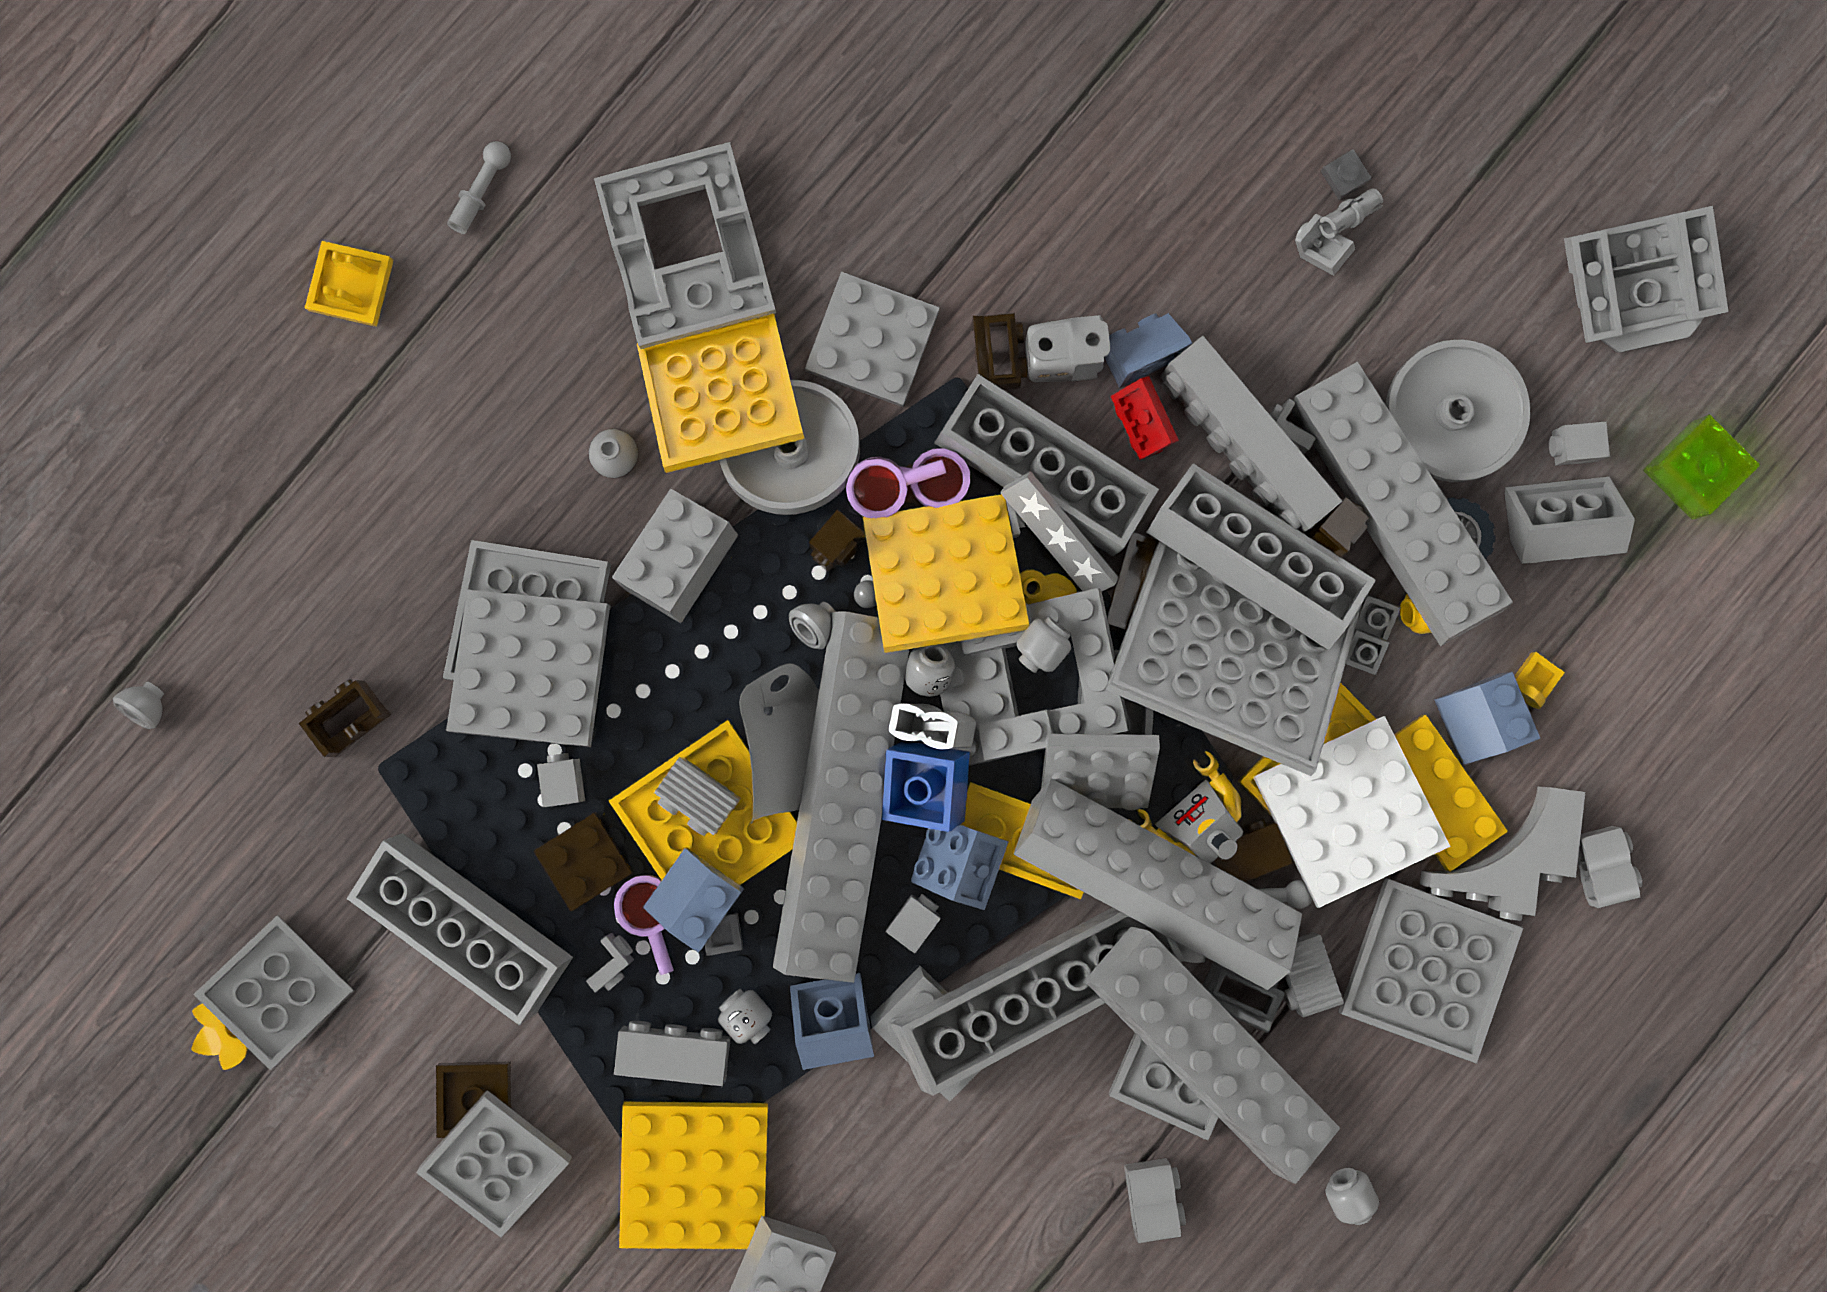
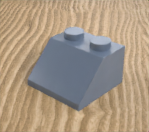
(1145, 348)
(1487, 718)
(692, 899)
(830, 1022)

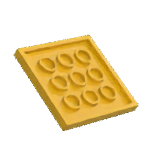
(720, 394)
(945, 574)
(738, 846)
(692, 1174)

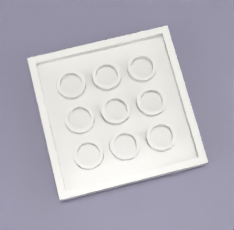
(1354, 814)

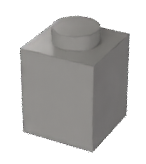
(1579, 443)
(560, 780)
(914, 922)

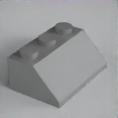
(1567, 520)

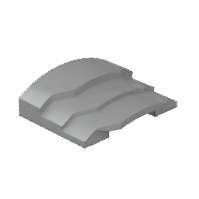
(1648, 279)

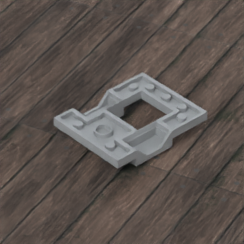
(697, 292)
(985, 691)

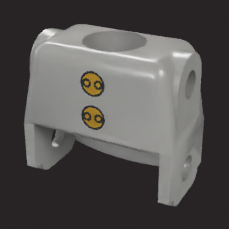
(1067, 349)

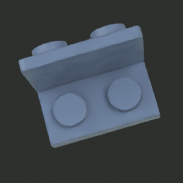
(960, 864)

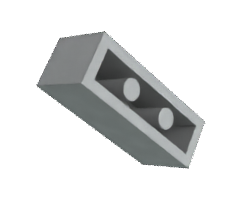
(672, 1054)

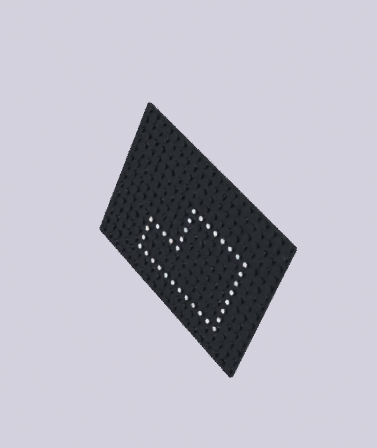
(662, 692)

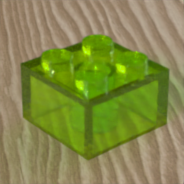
(1701, 467)

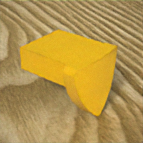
(1537, 679)

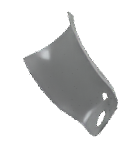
(780, 740)

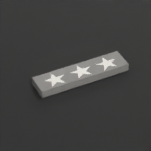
(1058, 533)

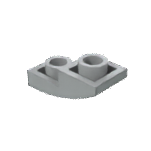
(1371, 634)

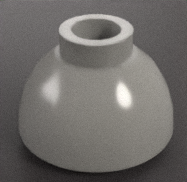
(613, 453)
(812, 623)
(141, 704)

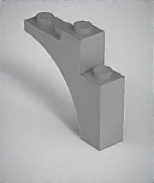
(1541, 849)

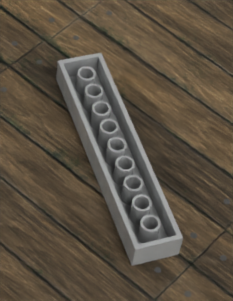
(840, 803)

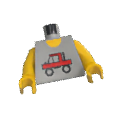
(1205, 819)

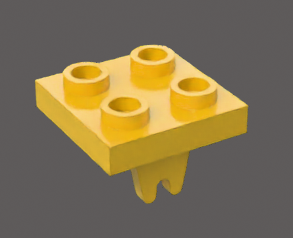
(349, 283)

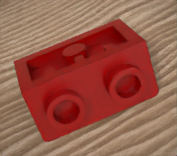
(1144, 418)

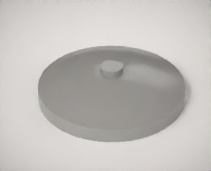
(1460, 408)
(805, 471)

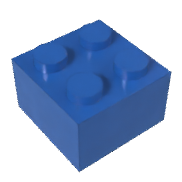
(925, 786)

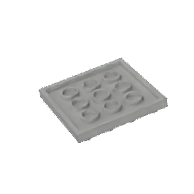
(526, 573)
(528, 668)
(1430, 970)

